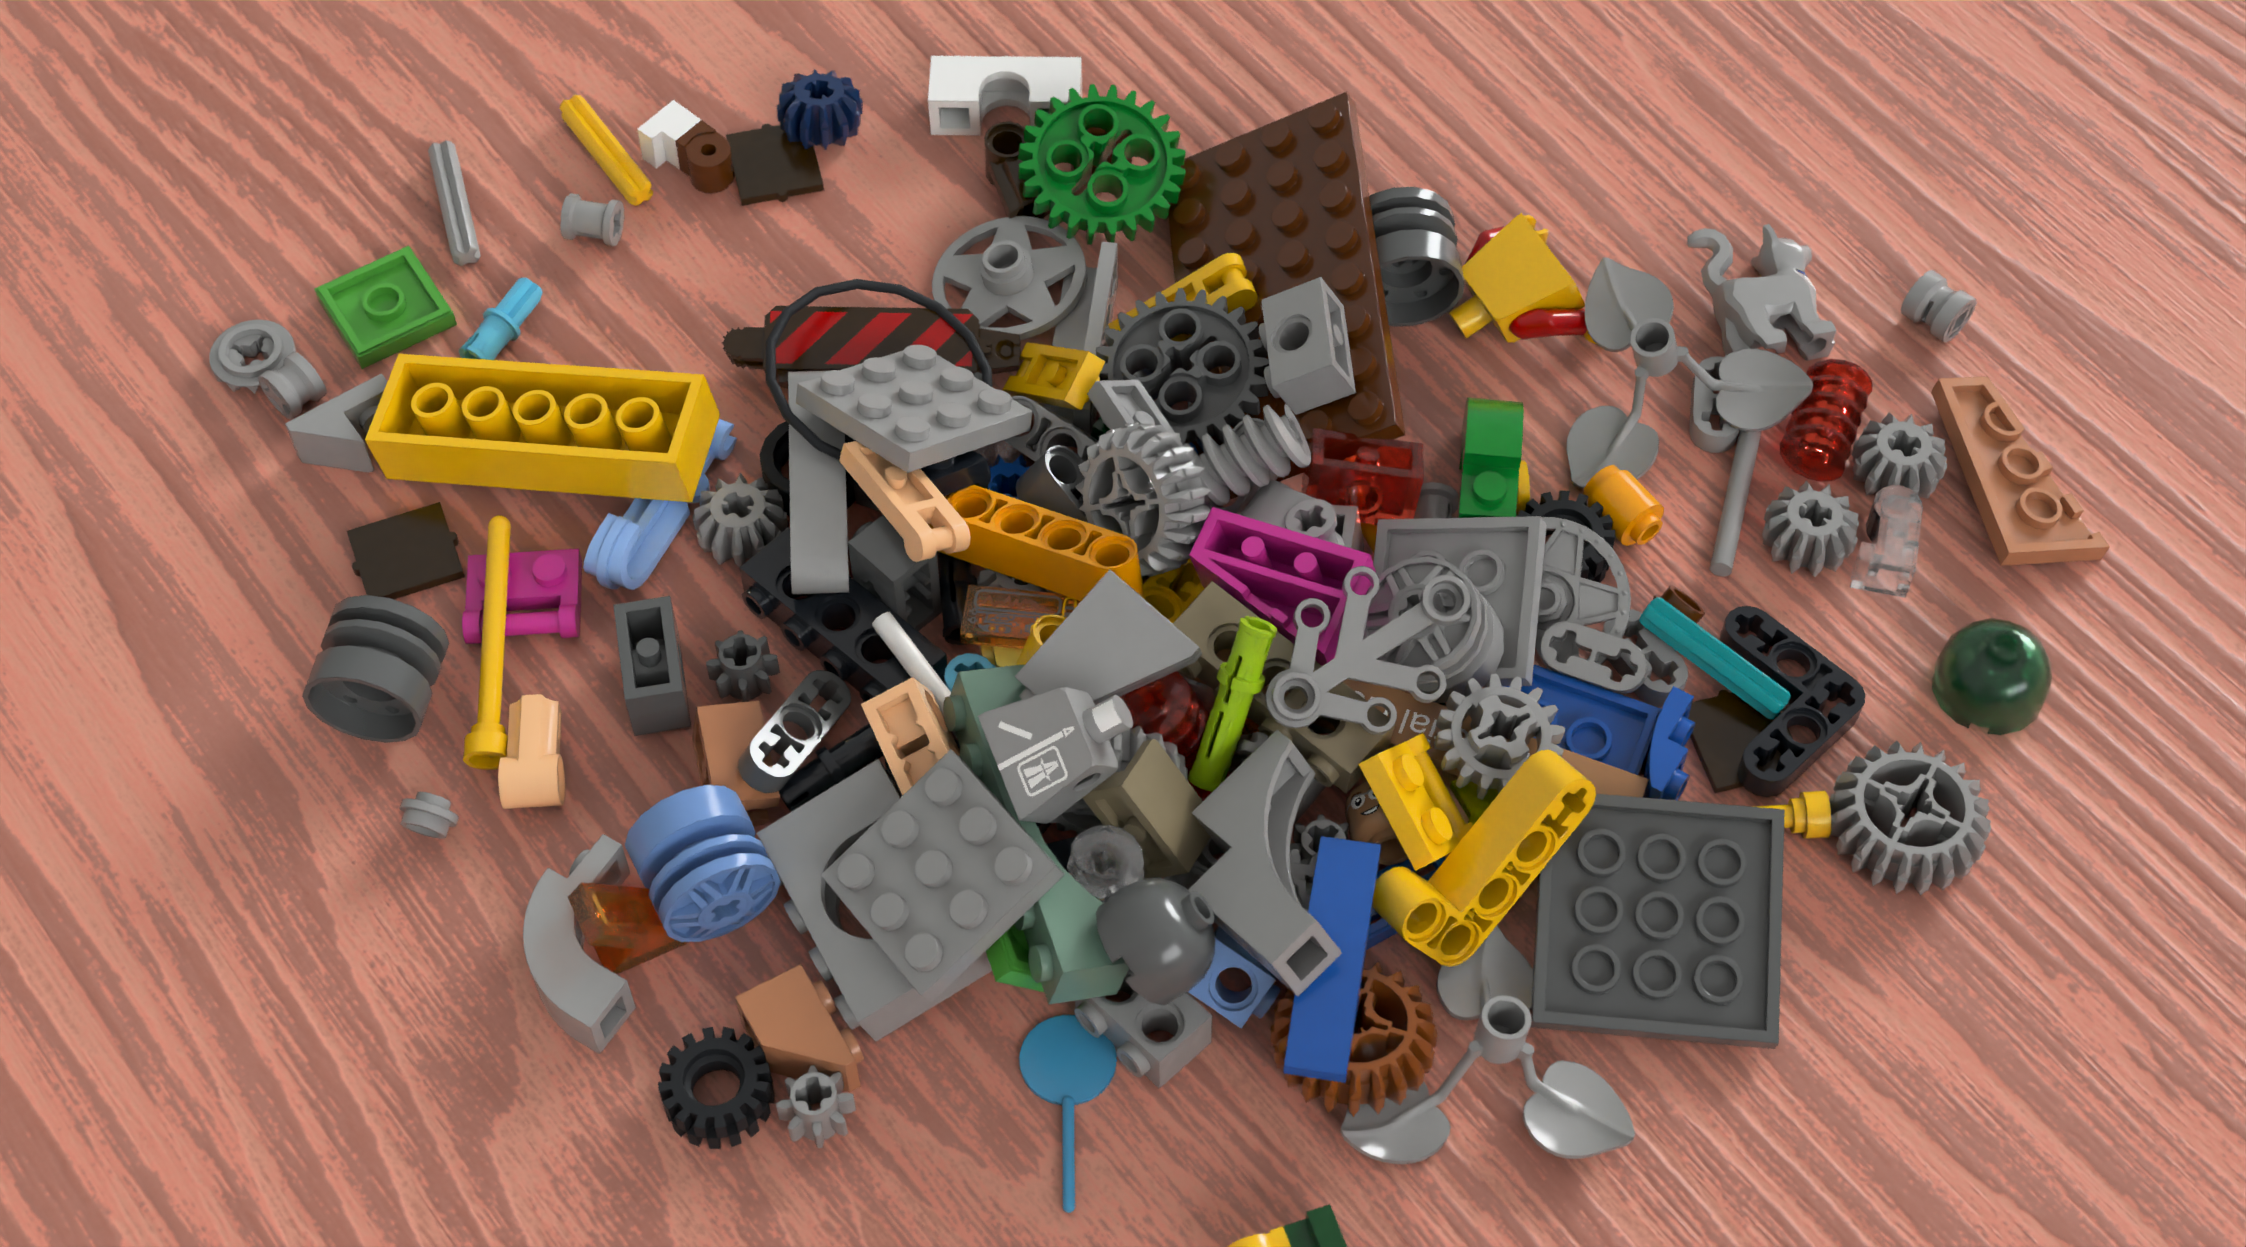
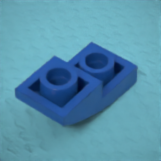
(1668, 748)

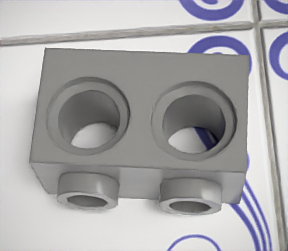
(1132, 1020)

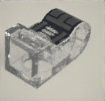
(1895, 532)

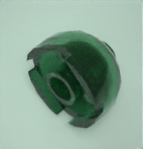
(1993, 676)

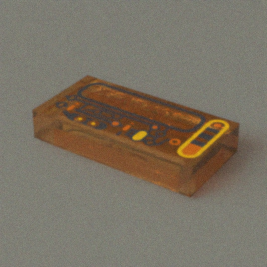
(1007, 615)

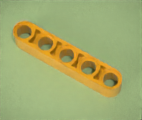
(1042, 544)

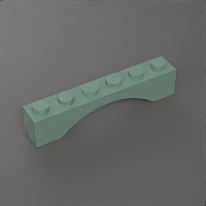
(1063, 923)

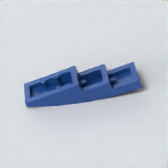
(1327, 1009)

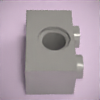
(1306, 346)

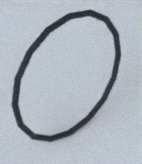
(844, 286)

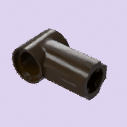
(1002, 168)

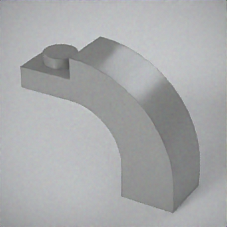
(575, 989)

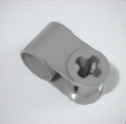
(1294, 511)

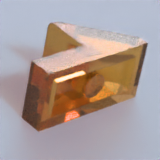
(620, 924)

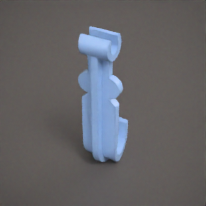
(632, 545)

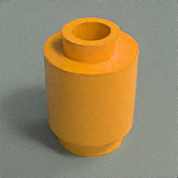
(1630, 505)

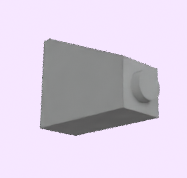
(1108, 646)

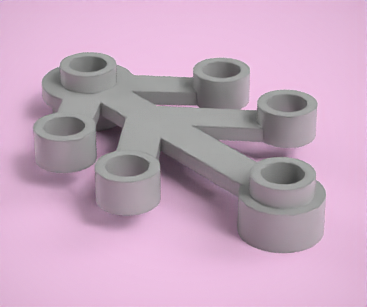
(1358, 657)

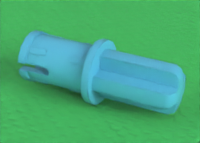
(502, 322)

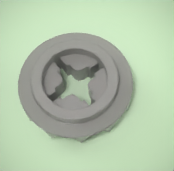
(248, 340)

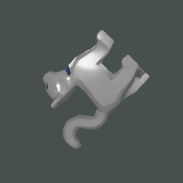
(1759, 308)

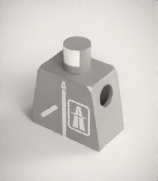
(1054, 748)

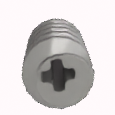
(1251, 455)

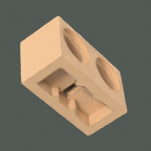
(909, 730)

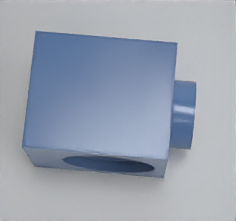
(1236, 1005)

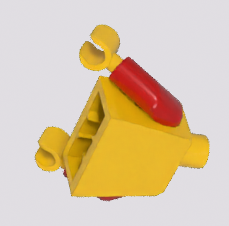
(1519, 286)

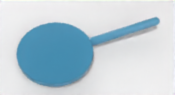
(1066, 1069)

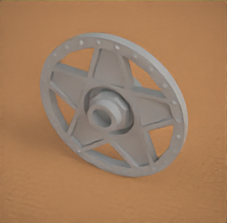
(1012, 274)
(1574, 598)

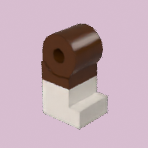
(688, 145)

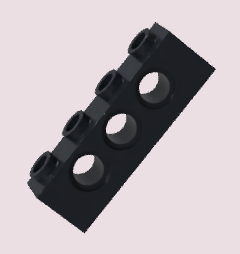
(810, 622)

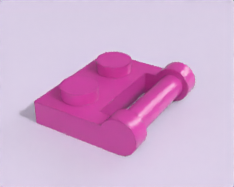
(534, 582)

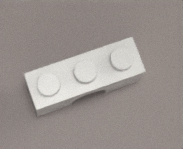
(970, 86)

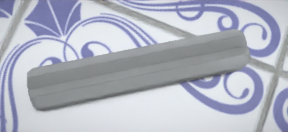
(454, 203)

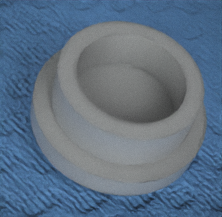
(428, 815)

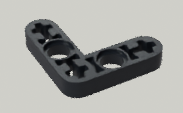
(1807, 700)

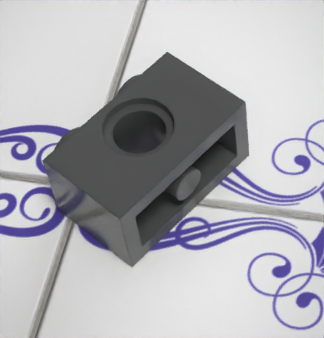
(652, 665)

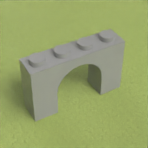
(801, 850)

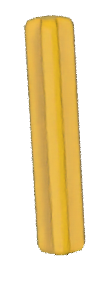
(606, 150)

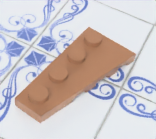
(2010, 481)

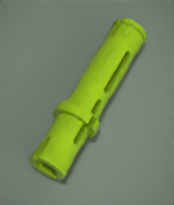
(1239, 681)

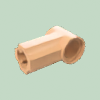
(533, 766)

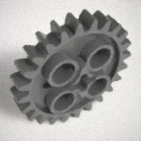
(1184, 366)

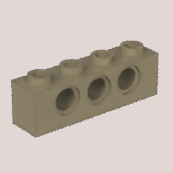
(1213, 625)

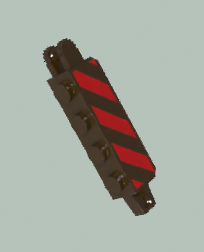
(847, 336)

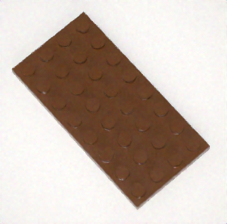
(1295, 212)

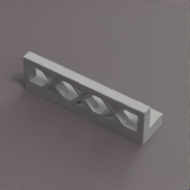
(1087, 322)

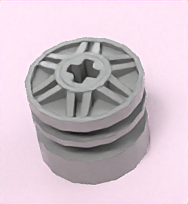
(1460, 650)

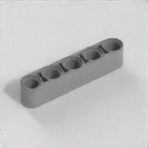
(816, 504)

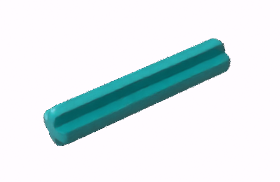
(1714, 658)

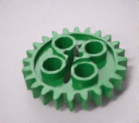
(1065, 139)

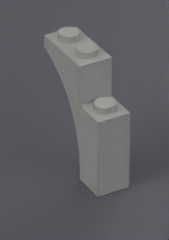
(1252, 882)

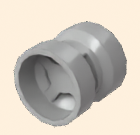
(1938, 306)

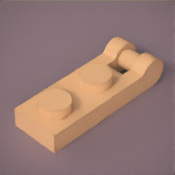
(908, 503)

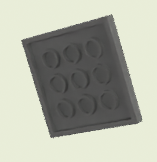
(1663, 923)

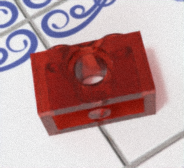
(1368, 473)

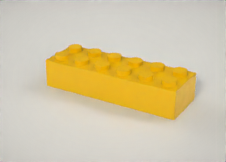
(544, 427)

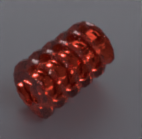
(1827, 421)
(1170, 709)

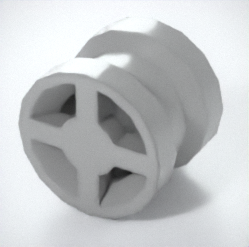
(292, 385)

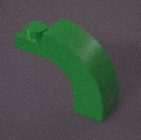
(1490, 458)

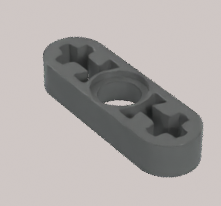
(792, 750)

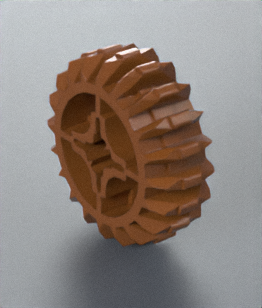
(1385, 1056)

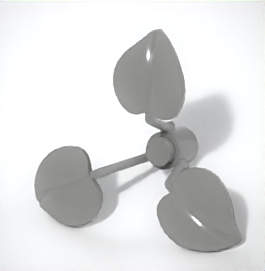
(1635, 311)
(1572, 1107)

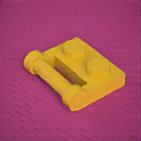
(1415, 801)

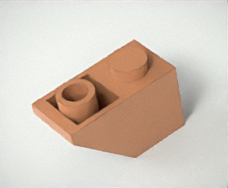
(796, 1029)

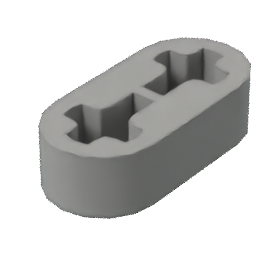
(1702, 406)
(1598, 644)
(1659, 658)

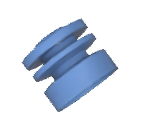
(702, 863)

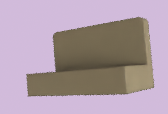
(1156, 808)

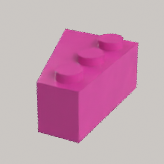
(1277, 570)

